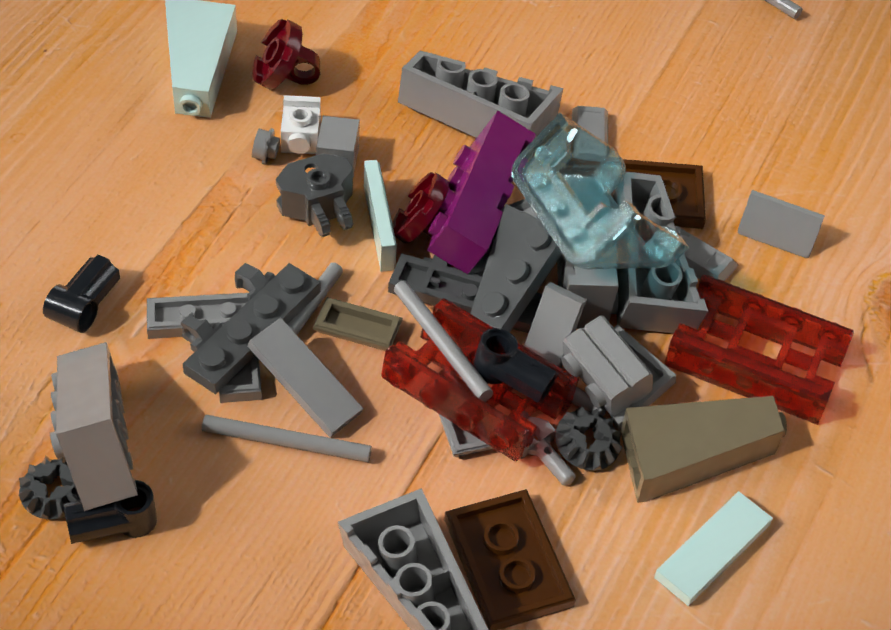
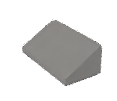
(780, 224)

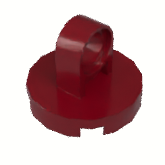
(282, 55)
(422, 209)

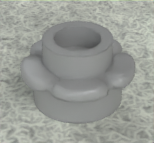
(265, 145)

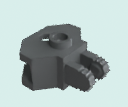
(317, 194)

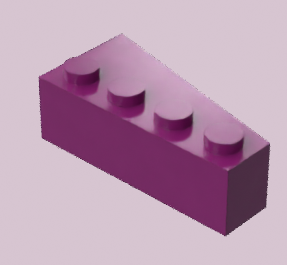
(478, 193)

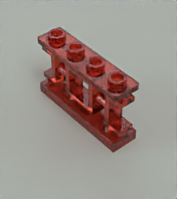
(751, 372)
(456, 402)

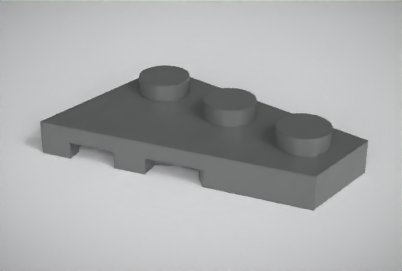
(515, 269)

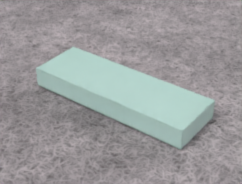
(380, 215)
(713, 548)

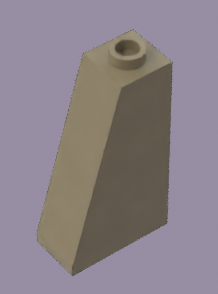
(697, 440)

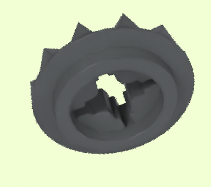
(572, 444)
(34, 492)

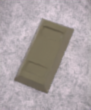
(357, 324)

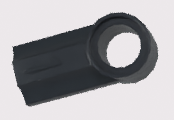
(79, 300)
(501, 361)
(113, 517)

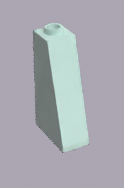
(199, 51)

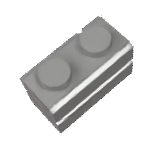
(607, 366)

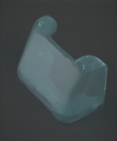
(569, 185)

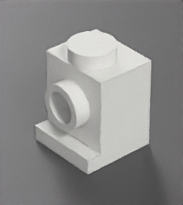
(300, 124)

